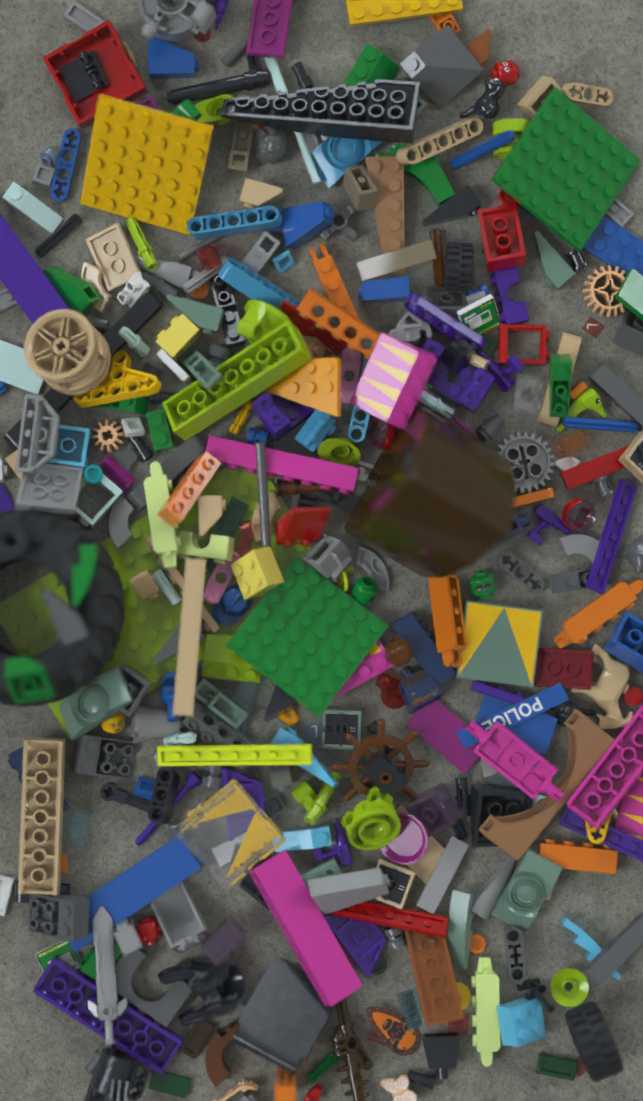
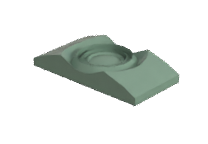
(95, 703)
(527, 890)

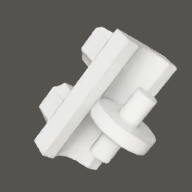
(134, 290)

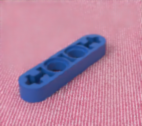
(66, 165)

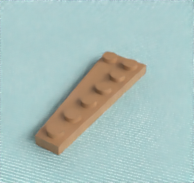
(389, 206)

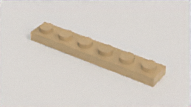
(176, 577)

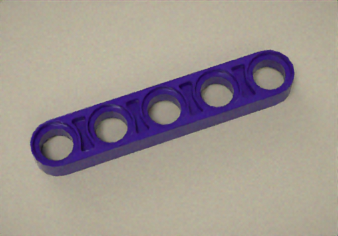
(438, 317)

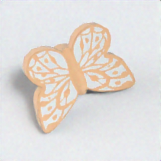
(399, 1088)

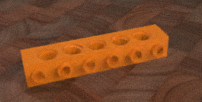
(346, 319)

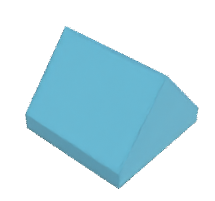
(283, 261)

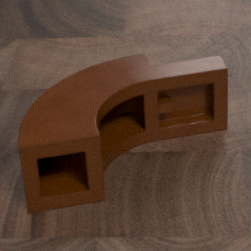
(214, 1061)

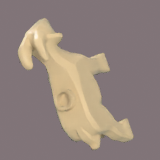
(609, 688)

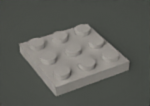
(51, 489)

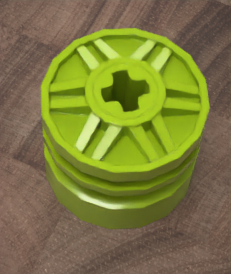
(516, 125)

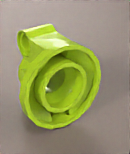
(259, 320)
(372, 822)

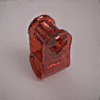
(209, 257)

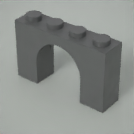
(160, 1008)

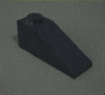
(457, 207)

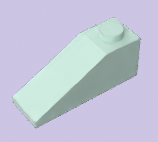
(32, 207)

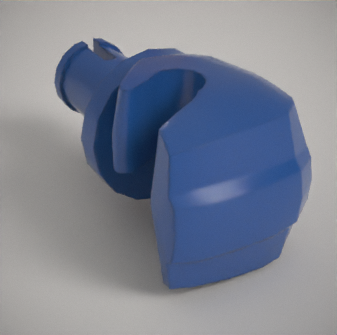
(167, 694)

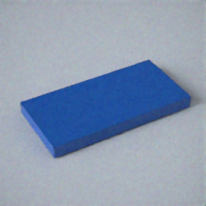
(534, 731)

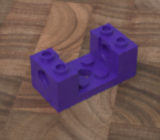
(470, 387)
(278, 415)

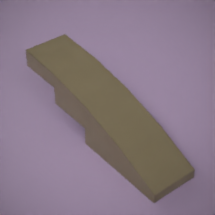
(396, 260)

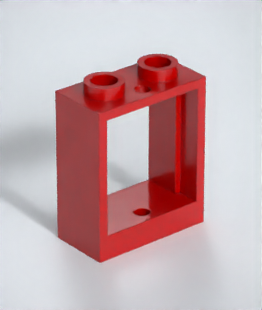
(544, 336)

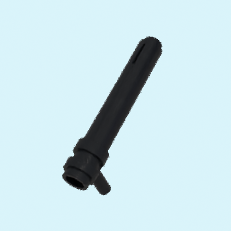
(246, 81)

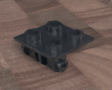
(84, 75)

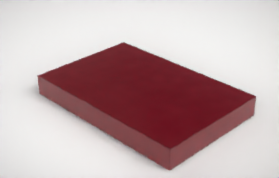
(564, 666)

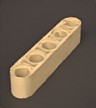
(432, 144)
(569, 345)

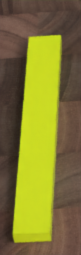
(234, 755)

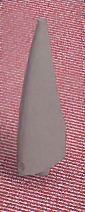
(171, 272)
(488, 895)

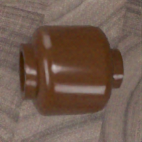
(398, 651)

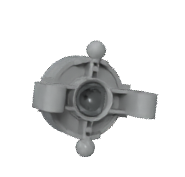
(175, 18)

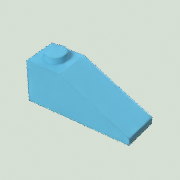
(306, 838)

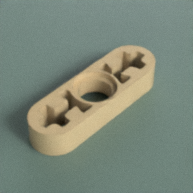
(594, 90)

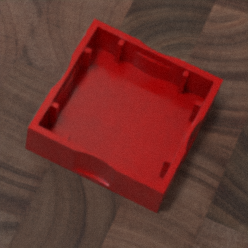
(115, 61)

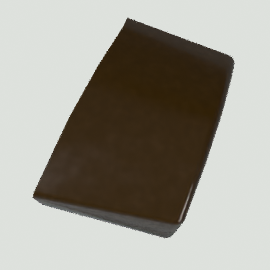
(435, 498)

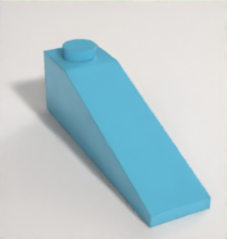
(289, 736)

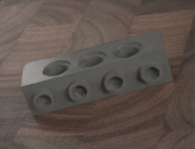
(214, 729)

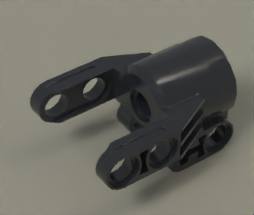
(216, 985)
(116, 1077)

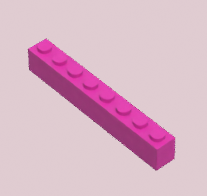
(285, 465)

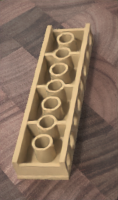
(189, 637)
(41, 816)

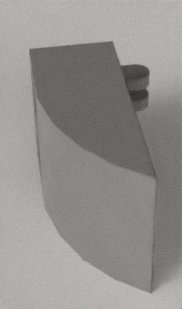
(180, 918)

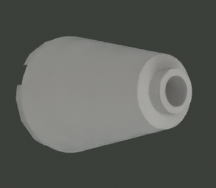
(152, 724)

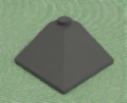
(442, 66)

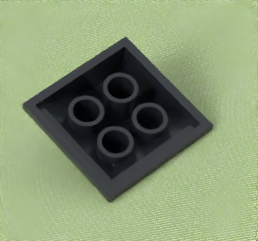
(494, 801)

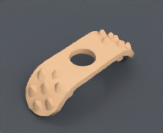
(244, 1086)

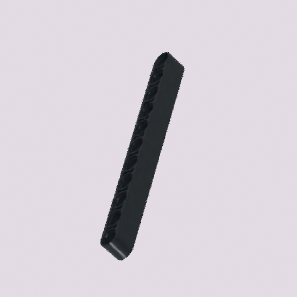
(133, 319)

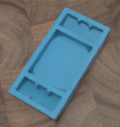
(337, 154)

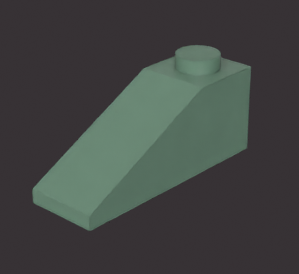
(553, 266)
(202, 315)

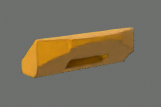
(290, 717)

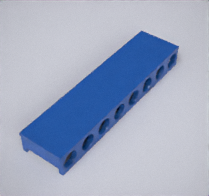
(141, 884)

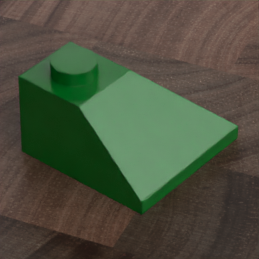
(27, 680)

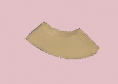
(93, 276)
(274, 506)

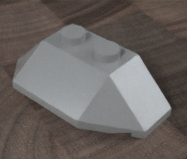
(37, 434)

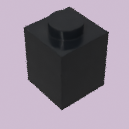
(458, 355)

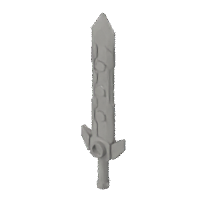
(106, 976)

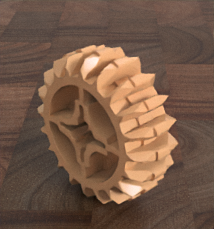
(609, 274)

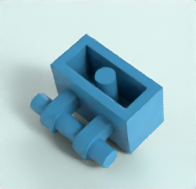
(315, 430)

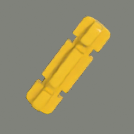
(241, 418)

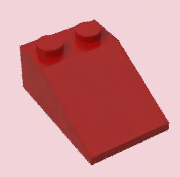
(502, 237)
(301, 526)

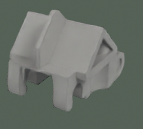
(410, 329)
(332, 561)

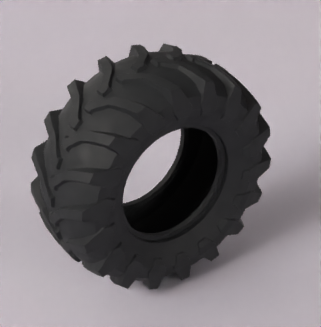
(57, 546)

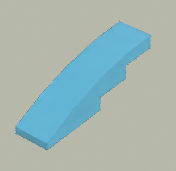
(585, 941)

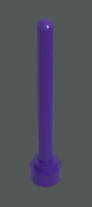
(192, 781)

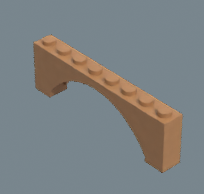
(518, 831)

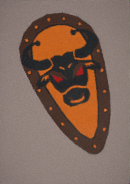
(393, 1031)

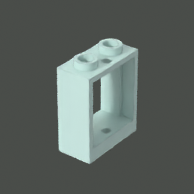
(112, 489)

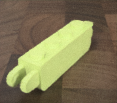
(164, 536)
(486, 1017)

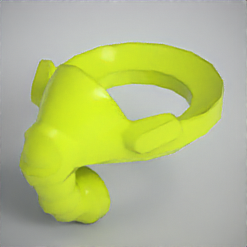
(344, 586)

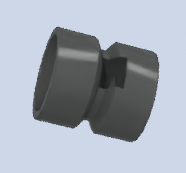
(218, 355)
(213, 777)

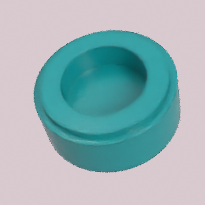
(93, 474)

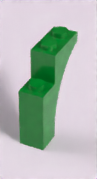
(428, 174)

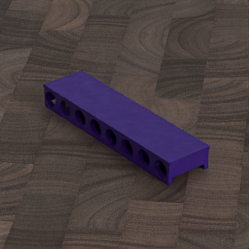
(25, 278)
(132, 1030)

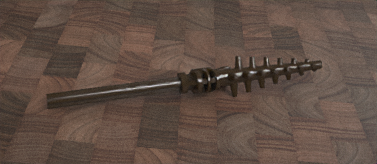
(354, 1054)

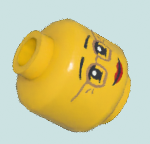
(114, 723)

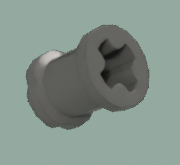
(603, 486)

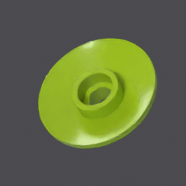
(573, 996)

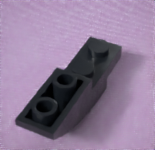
(225, 299)

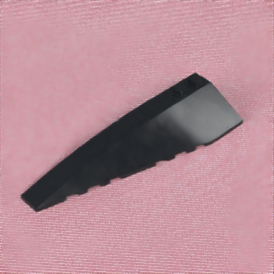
(359, 111)

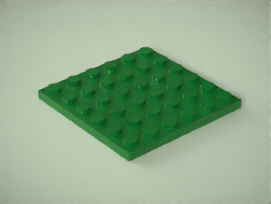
(565, 169)
(307, 636)

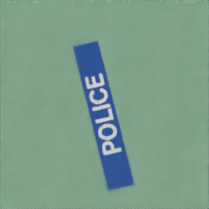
(518, 712)

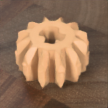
(106, 429)

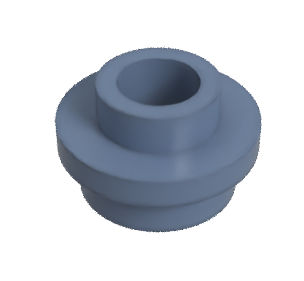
(49, 157)

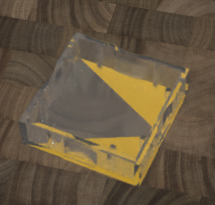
(230, 834)

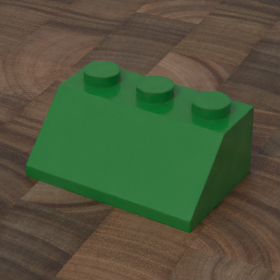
(371, 66)

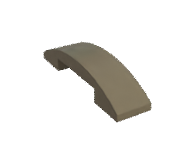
(241, 145)

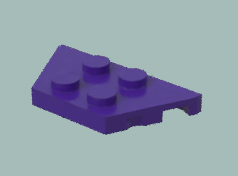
(250, 784)
(360, 940)

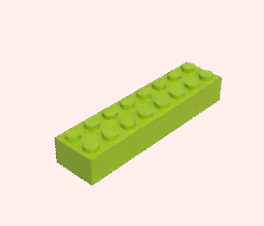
(243, 378)

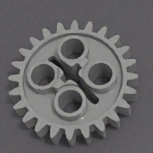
(541, 459)

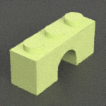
(219, 548)

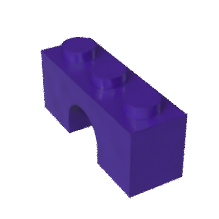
(511, 311)

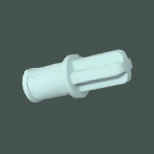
(134, 341)
(436, 404)
(167, 587)
(180, 738)

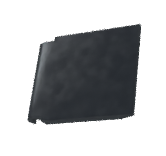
(283, 1017)

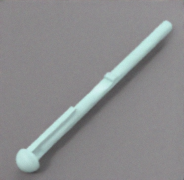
(280, 86)

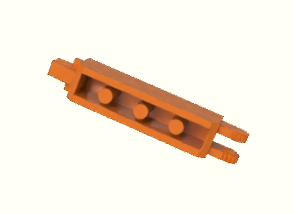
(333, 284)
(597, 612)
(448, 618)

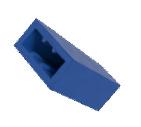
(170, 61)
(305, 222)
(384, 290)

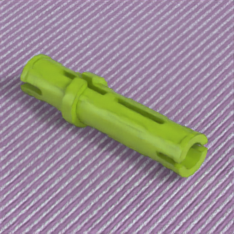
(144, 249)
(319, 804)

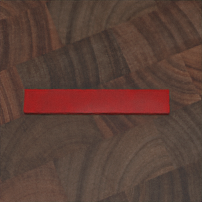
(396, 918)

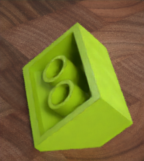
(223, 663)

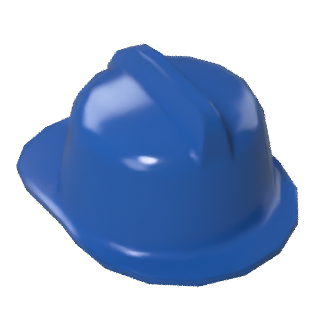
(231, 606)

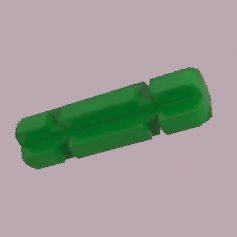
(322, 1067)

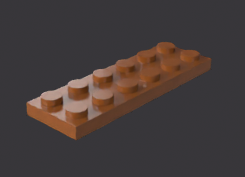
(433, 976)

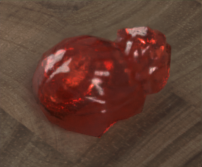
(387, 686)

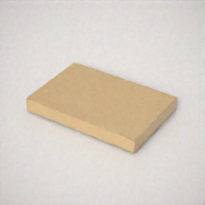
(113, 256)

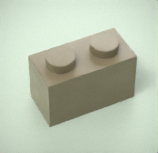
(360, 187)

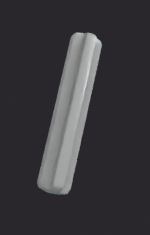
(202, 277)

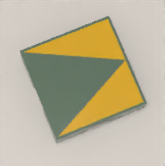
(500, 643)

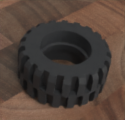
(594, 1041)

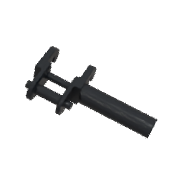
(536, 992)

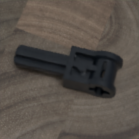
(124, 797)

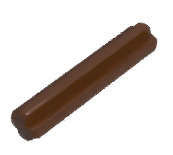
(438, 263)

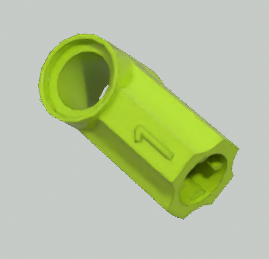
(305, 795)

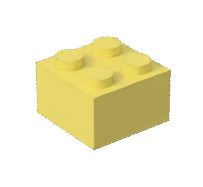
(178, 336)
(257, 573)

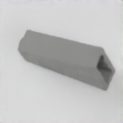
(348, 889)

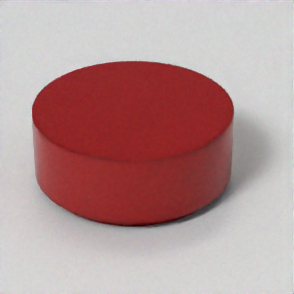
(633, 696)

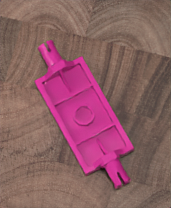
(515, 760)

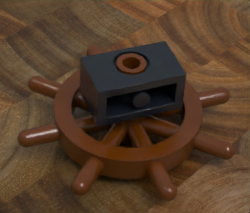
(379, 766)

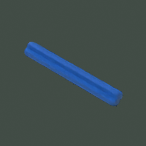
(482, 149)
(600, 424)

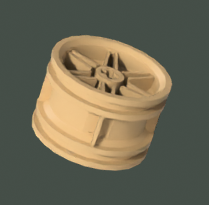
(61, 341)

